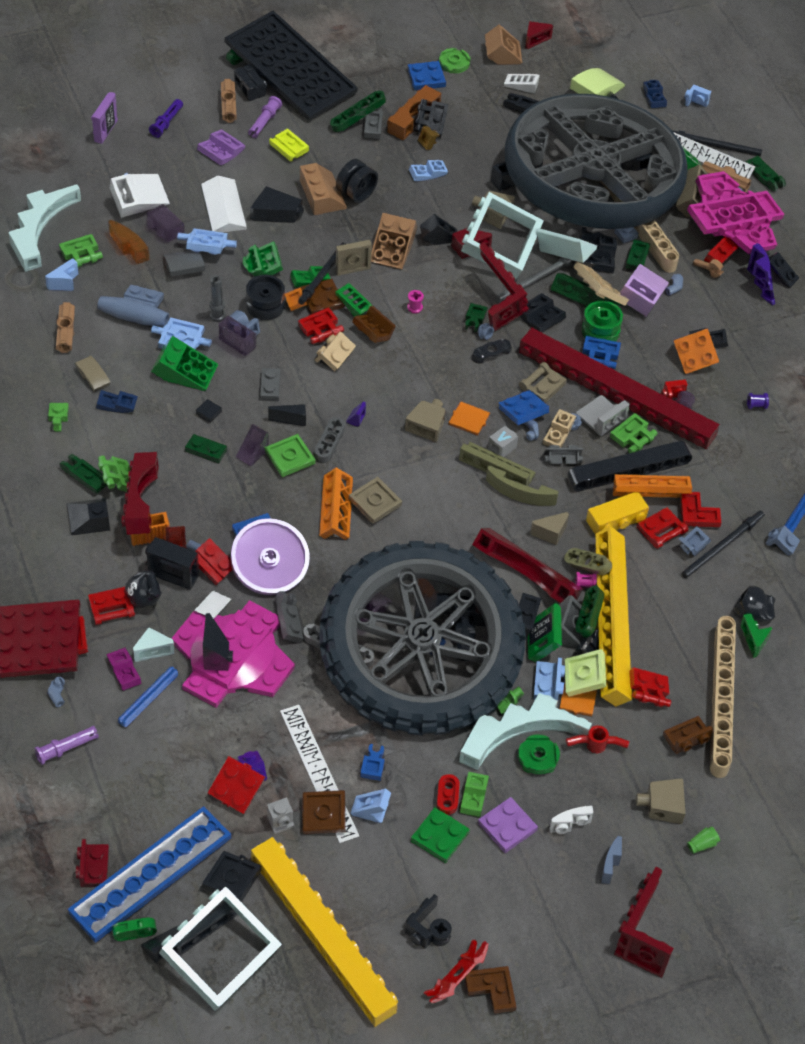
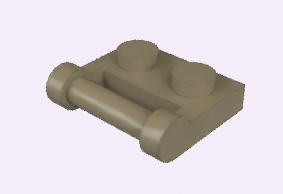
(547, 386)

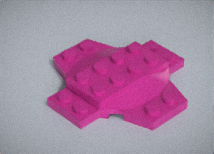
(735, 213)
(256, 658)

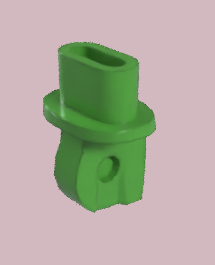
(512, 698)

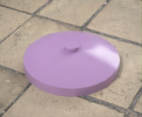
(269, 556)

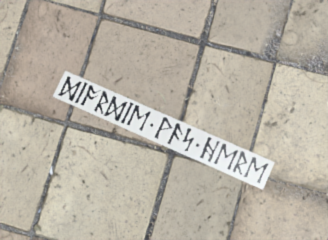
(713, 156)
(314, 761)

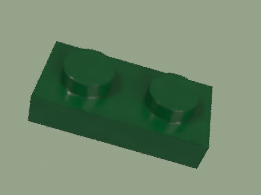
(637, 254)
(206, 448)

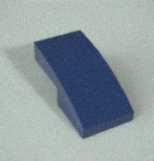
(116, 403)

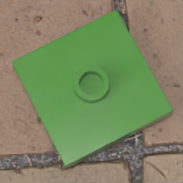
(290, 455)

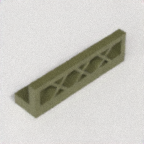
(482, 458)

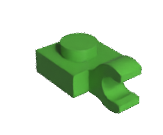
(58, 413)

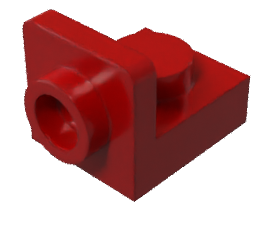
(673, 388)

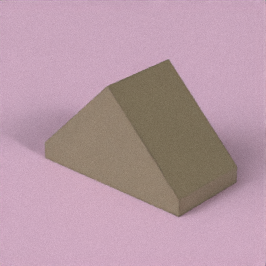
(550, 527)

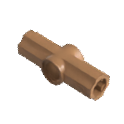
(228, 101)
(743, 182)
(65, 327)

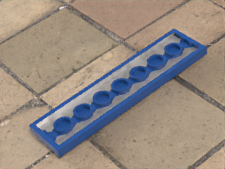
(149, 874)

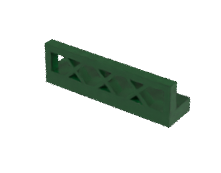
(576, 290)

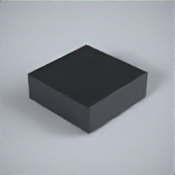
(208, 410)

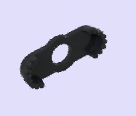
(482, 353)

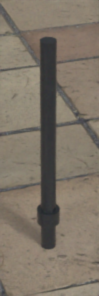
(722, 144)
(310, 290)
(747, 524)

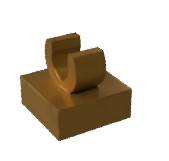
(428, 137)

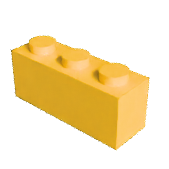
(618, 513)

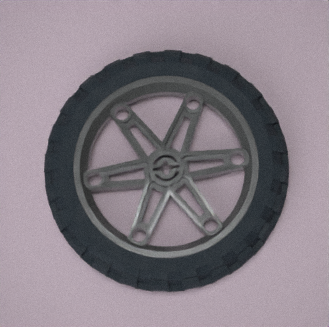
(412, 712)

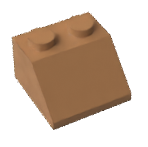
(502, 47)

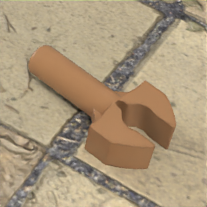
(714, 266)

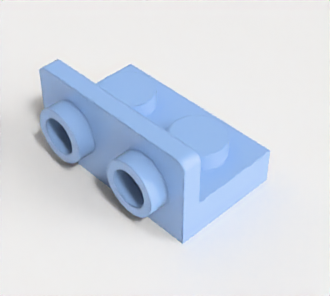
(548, 679)

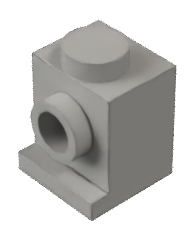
(280, 815)

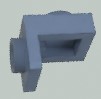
(783, 539)
(694, 541)

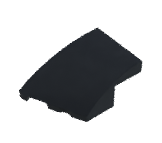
(603, 257)

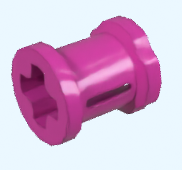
(415, 298)
(585, 580)

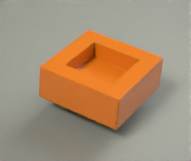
(292, 299)

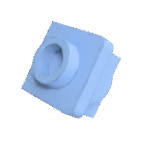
(697, 95)

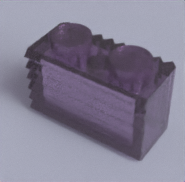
(164, 223)
(237, 335)

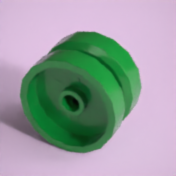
(602, 320)

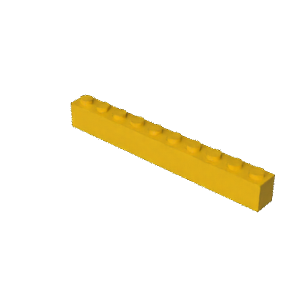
(613, 618)
(325, 932)

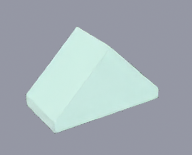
(152, 645)

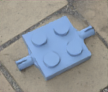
(206, 241)
(185, 331)

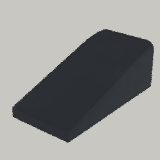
(288, 414)

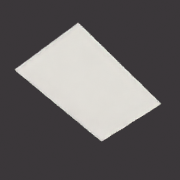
(213, 604)

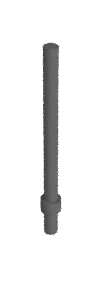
(563, 262)

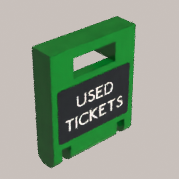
(546, 627)

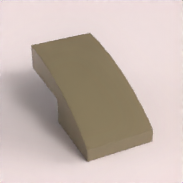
(92, 373)

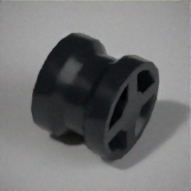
(438, 937)

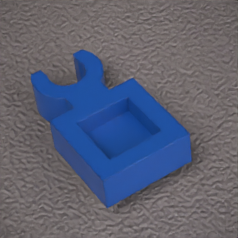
(373, 764)

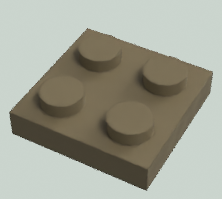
(353, 257)
(375, 500)

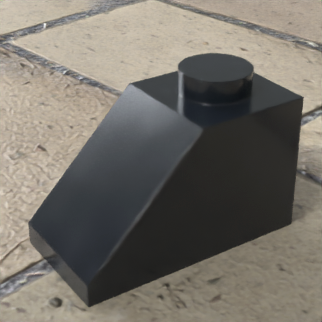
(437, 230)

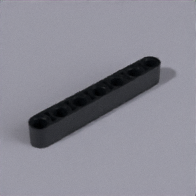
(635, 463)

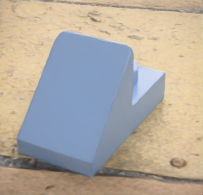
(62, 277)
(371, 805)

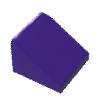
(357, 415)

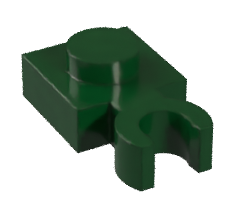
(475, 315)

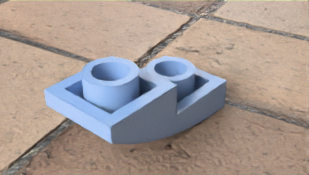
(432, 170)

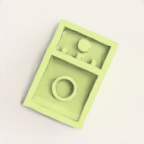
(595, 82)

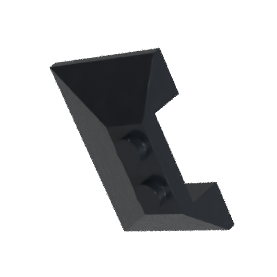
(437, 592)

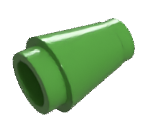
(703, 840)

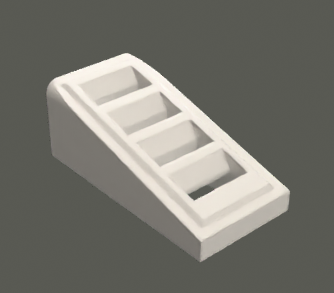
(525, 82)

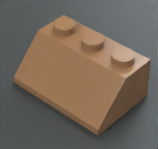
(321, 189)

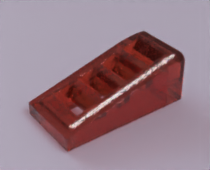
(176, 535)

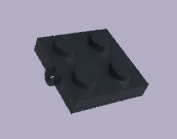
(233, 874)

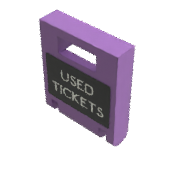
(104, 118)

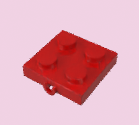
(236, 784)

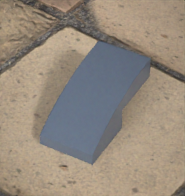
(613, 858)

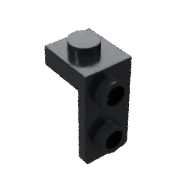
(783, 269)
(416, 931)

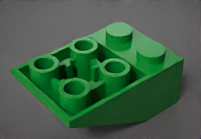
(184, 365)

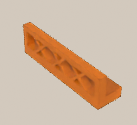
(652, 485)
(333, 501)

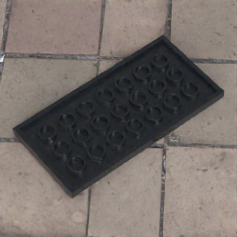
(291, 65)

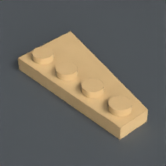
(602, 287)

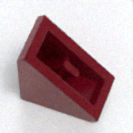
(538, 33)

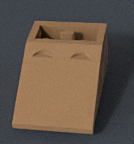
(393, 241)

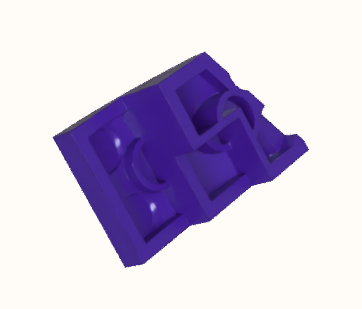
(760, 267)

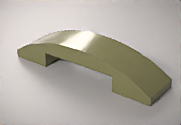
(543, 497)

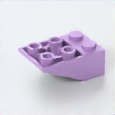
(643, 289)

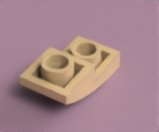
(559, 428)

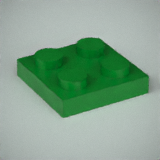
(440, 835)

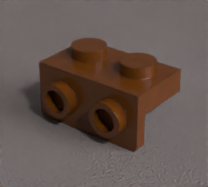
(374, 325)
(688, 734)

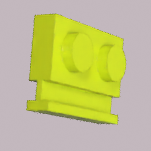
(289, 145)

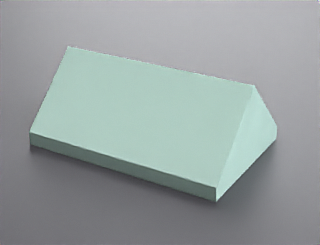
(564, 246)

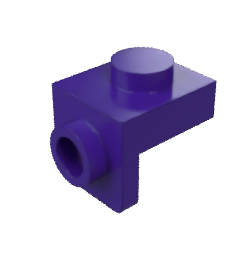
(255, 760)

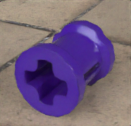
(757, 400)

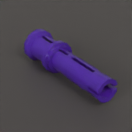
(170, 112)

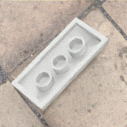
(223, 205)

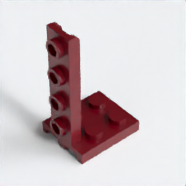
(514, 304)
(638, 946)

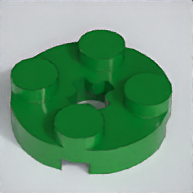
(536, 765)

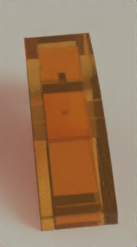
(128, 242)

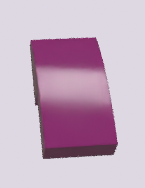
(123, 669)

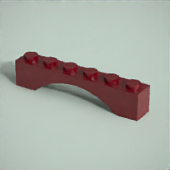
(136, 512)
(507, 552)

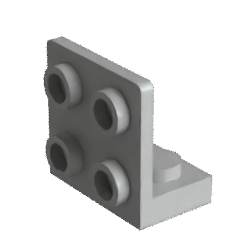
(603, 415)

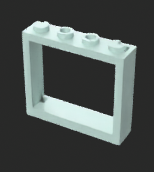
(513, 212)
(200, 913)

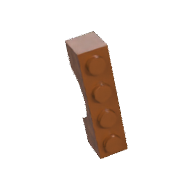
(401, 122)

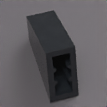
(276, 207)

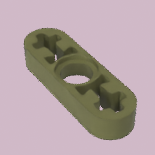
(570, 558)

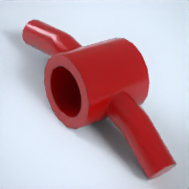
(594, 745)

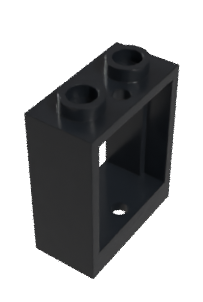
(172, 563)

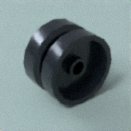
(357, 180)
(265, 297)

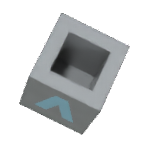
(503, 442)

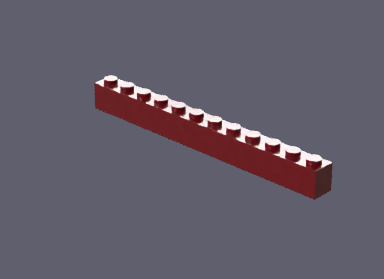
(619, 387)

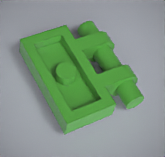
(81, 246)
(629, 430)
(119, 475)

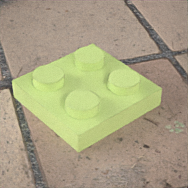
(585, 672)

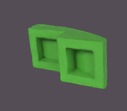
(474, 794)

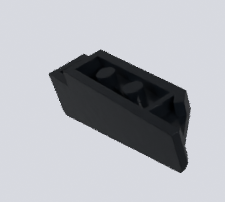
(213, 921)

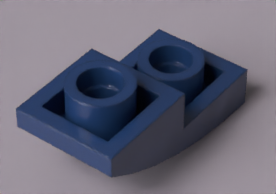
(654, 94)

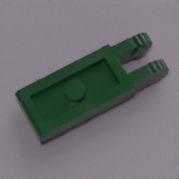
(766, 174)
(84, 473)

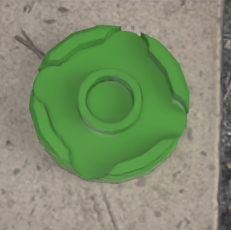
(454, 60)

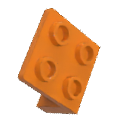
(696, 351)

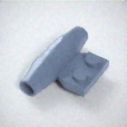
(137, 306)

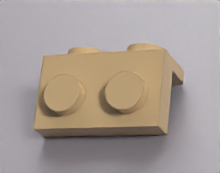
(335, 351)

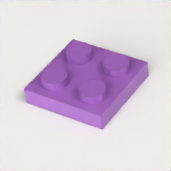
(507, 825)

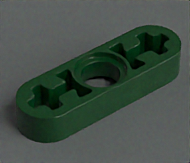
(587, 621)

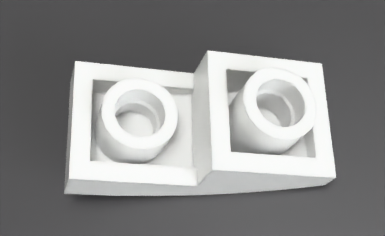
(563, 822)

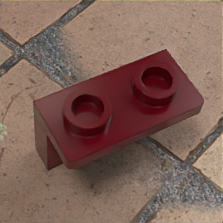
(93, 864)

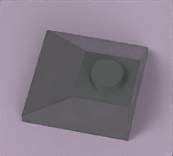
(569, 615)

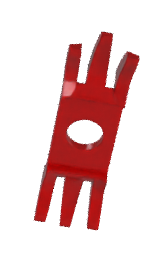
(445, 987)

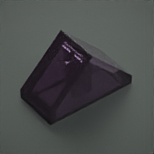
(253, 445)

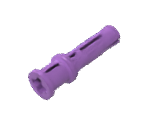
(268, 112)
(56, 747)

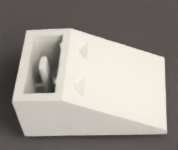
(137, 193)

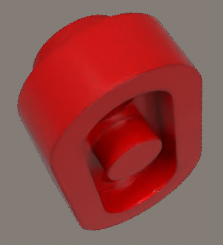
(448, 796)

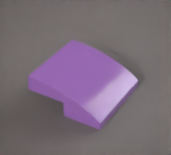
(221, 147)

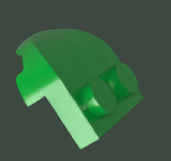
(263, 260)

